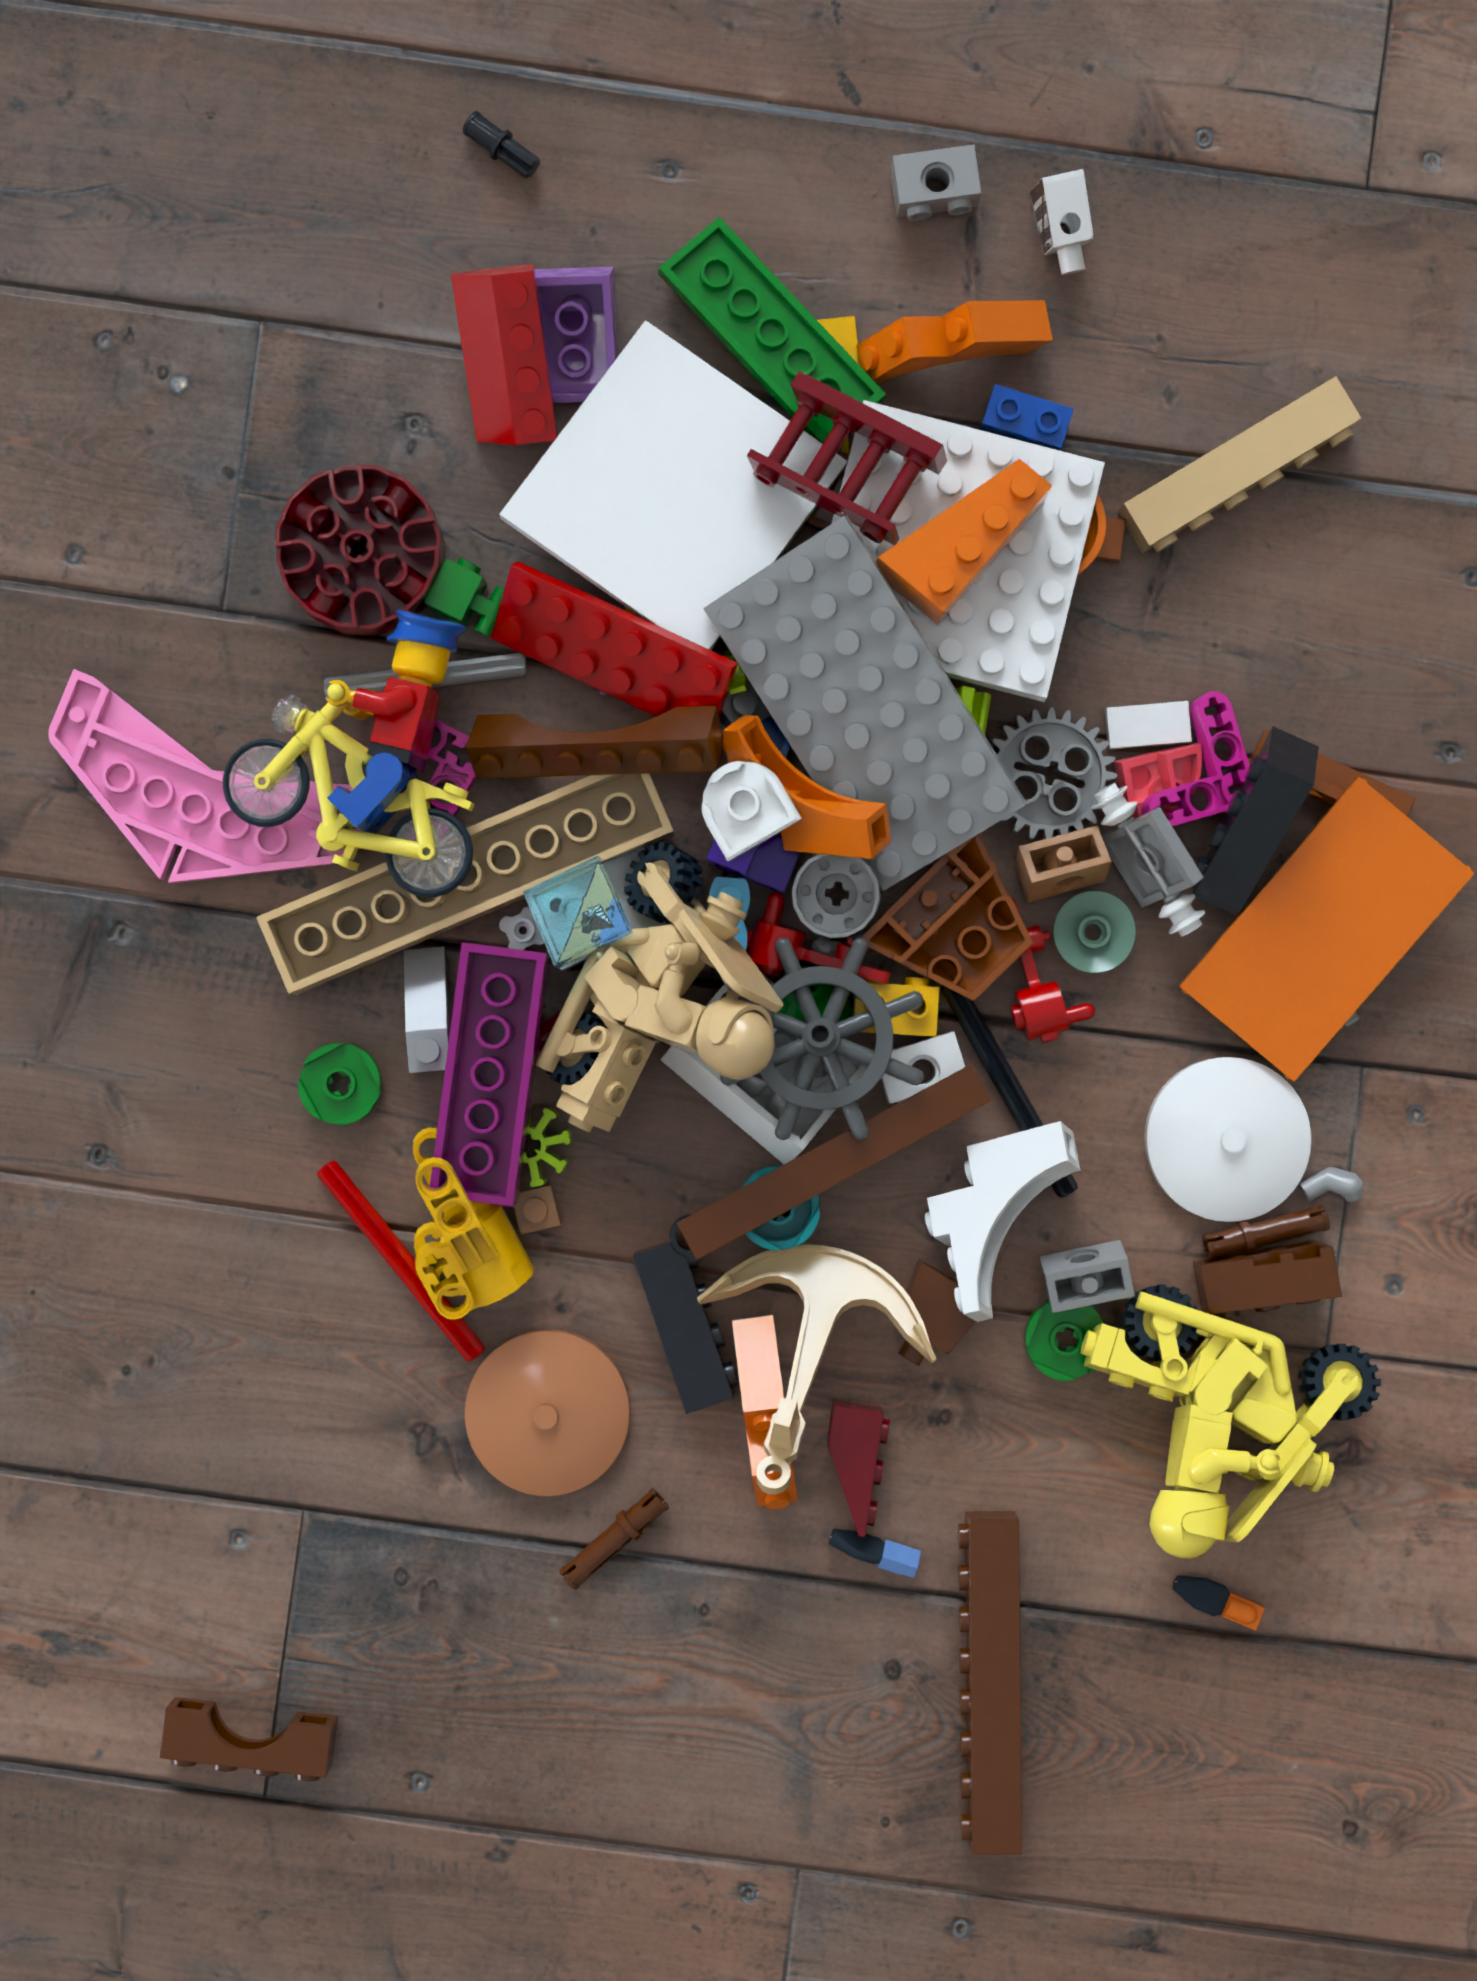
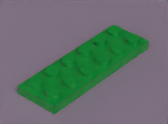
(762, 321)

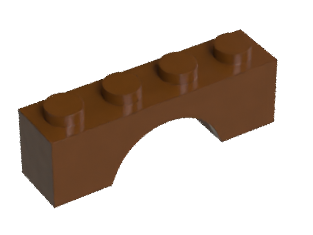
(198, 1735)

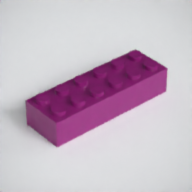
(490, 1070)

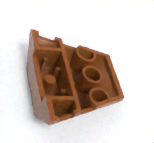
(954, 923)

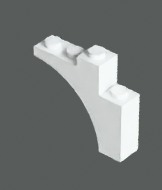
(977, 1218)

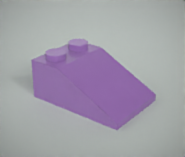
(578, 328)

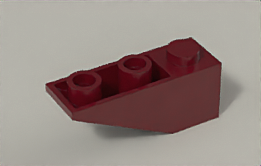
(854, 1446)

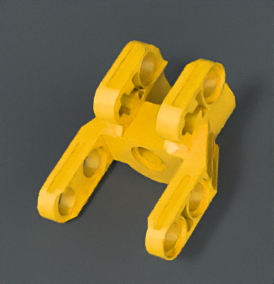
(474, 1242)

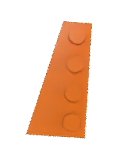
(959, 544)

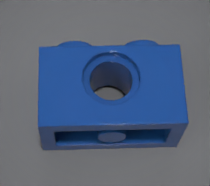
(1026, 418)

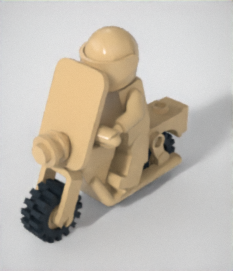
(639, 991)

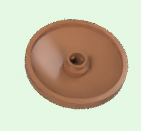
(547, 1412)

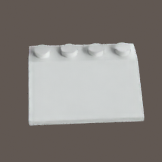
(753, 1103)

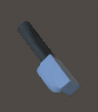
(871, 1549)

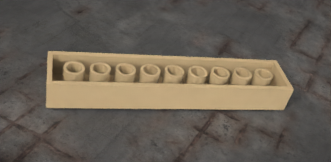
(512, 852)

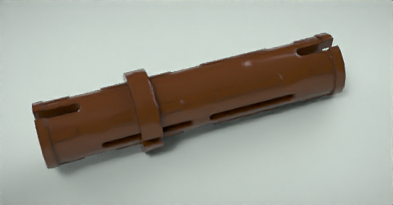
(1249, 1236)
(626, 1528)

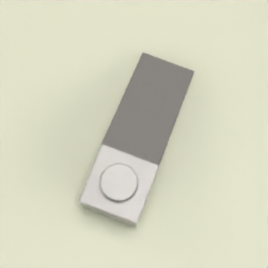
(426, 1008)

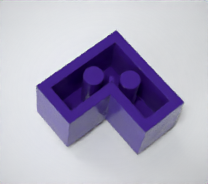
(763, 865)

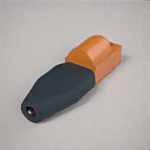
(1218, 1600)

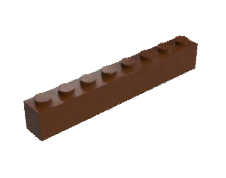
(992, 1683)

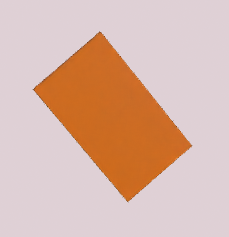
(1326, 929)

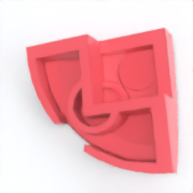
(1158, 771)

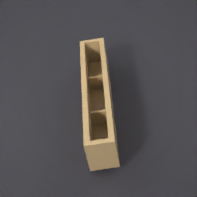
(1239, 465)

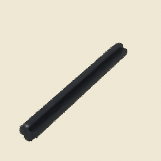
(1000, 1072)

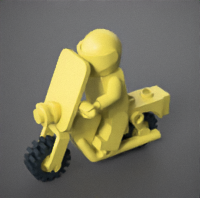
(1232, 1372)

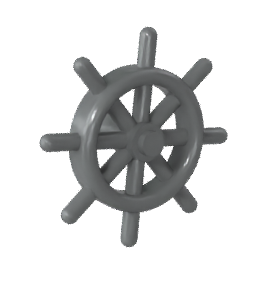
(824, 1039)

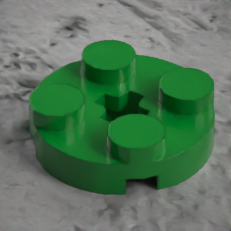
(317, 1077)
(1043, 1346)

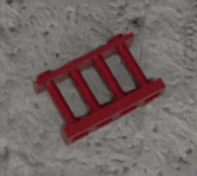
(848, 417)

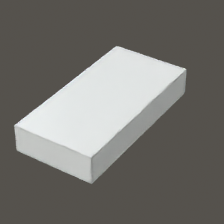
(1148, 725)

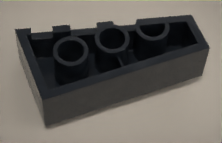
(1256, 820)

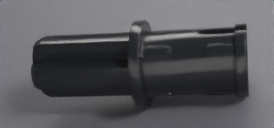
(500, 145)

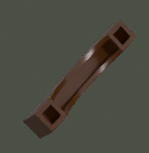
(670, 743)

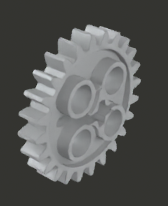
(1058, 738)

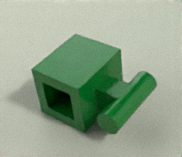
(458, 594)

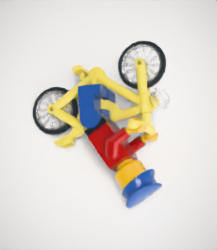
(270, 781)

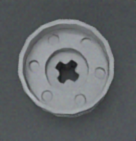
(818, 910)

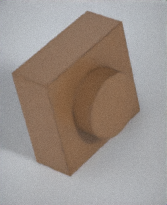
(537, 1210)

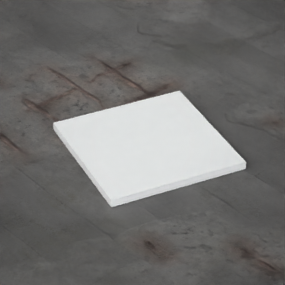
(658, 489)

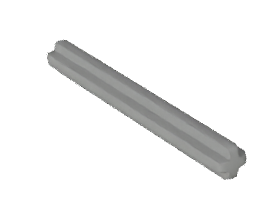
(457, 673)

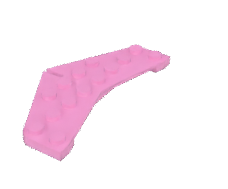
(169, 796)

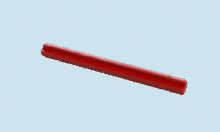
(396, 1256)

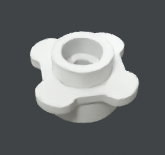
(511, 927)

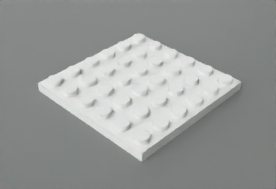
(1015, 613)

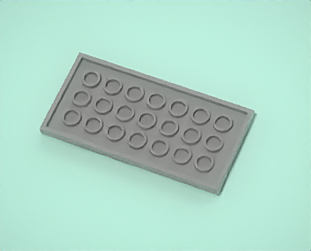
(865, 698)

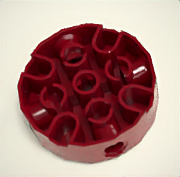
(350, 510)

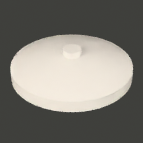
(1227, 1139)

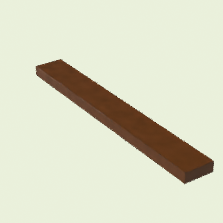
(832, 1162)

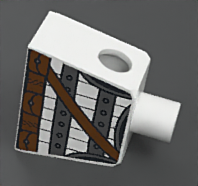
(1063, 201)

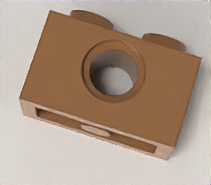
(1062, 863)

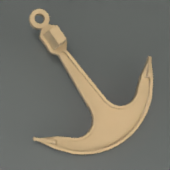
(828, 1284)

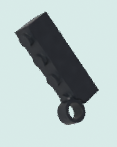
(684, 1324)

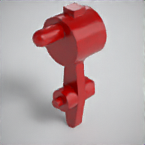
(768, 931)
(1041, 1006)

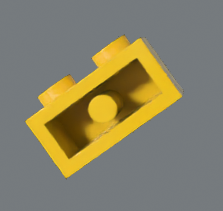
(916, 1022)

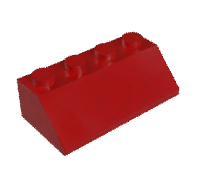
(505, 355)

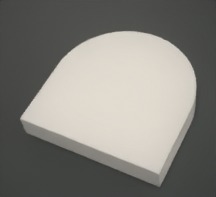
(746, 807)

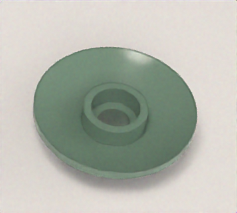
(1115, 928)

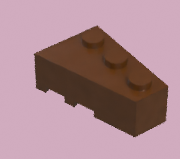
(1267, 1278)

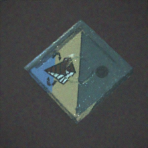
(577, 912)

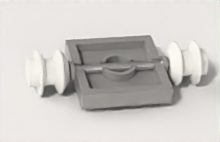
(1150, 858)

